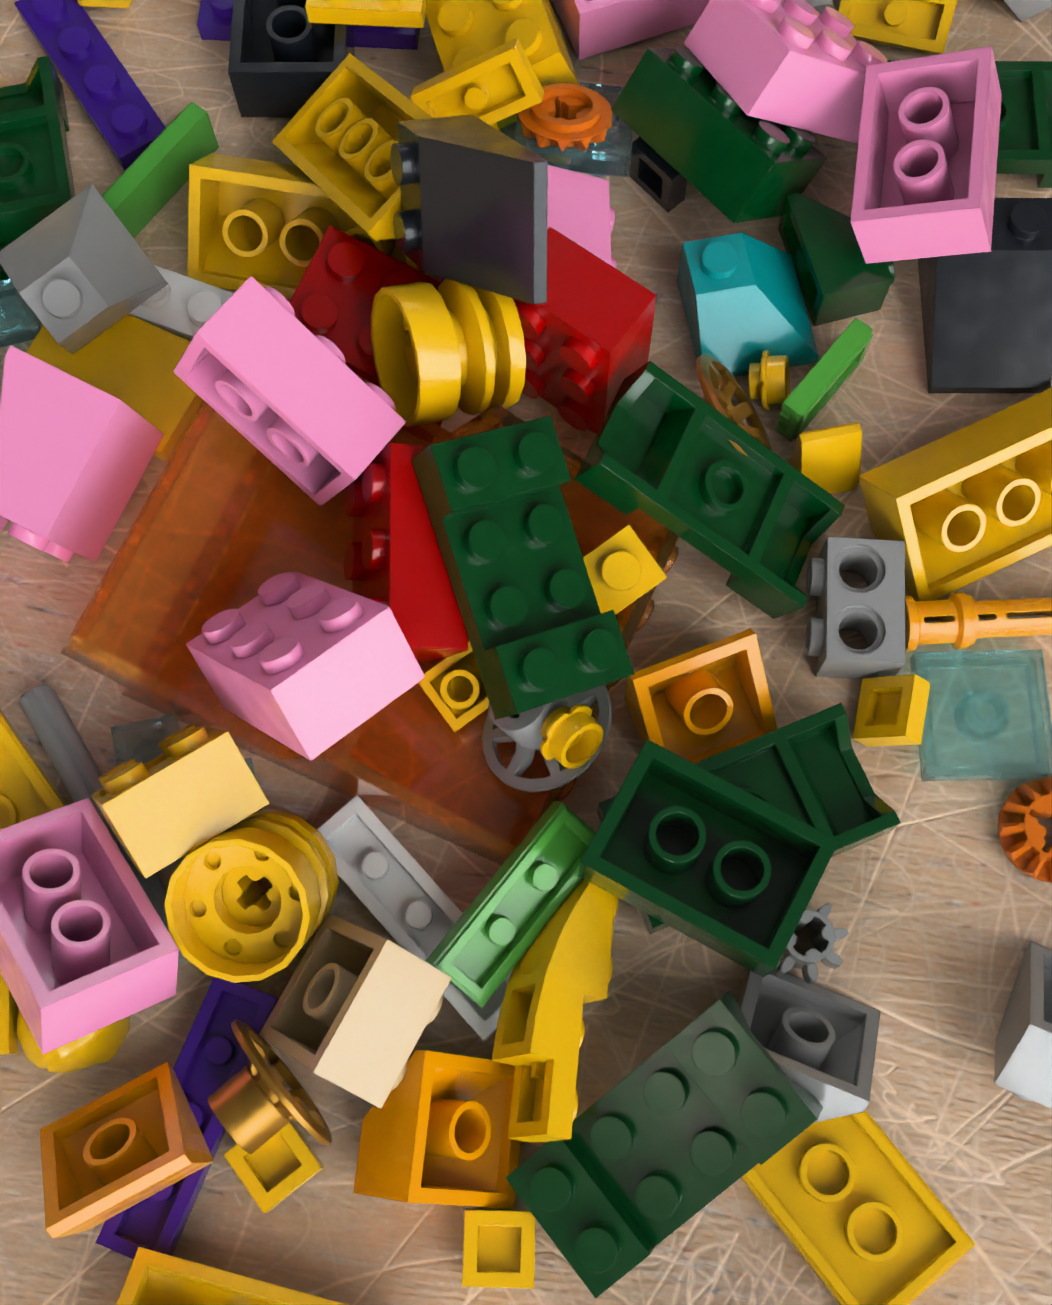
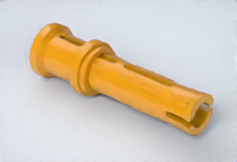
(961, 622)

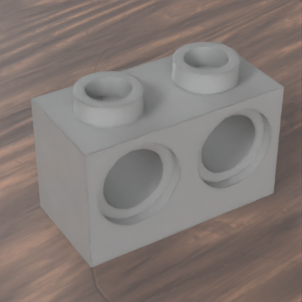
(872, 611)

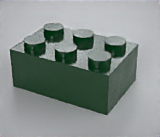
(698, 128)
(707, 858)

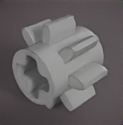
(822, 939)

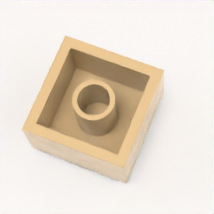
(355, 1009)

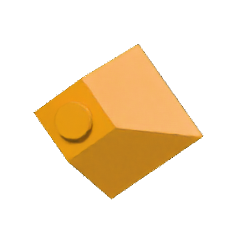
(442, 1135)

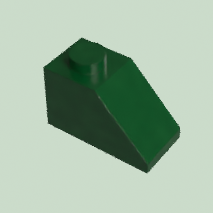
(830, 262)

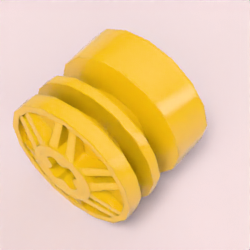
(446, 349)
(231, 922)

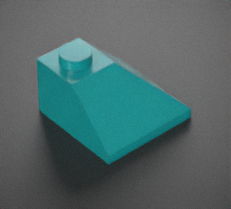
(743, 302)

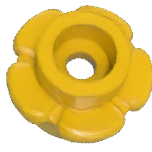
(770, 379)
(570, 736)

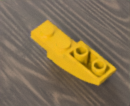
(619, 574)
(543, 1011)

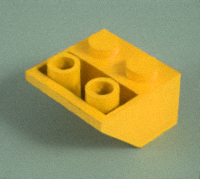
(178, 797)

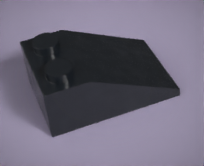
(280, 56)
(472, 205)
(993, 309)

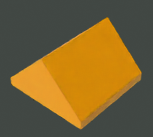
(703, 699)
(118, 1152)

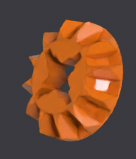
(581, 118)
(1020, 831)

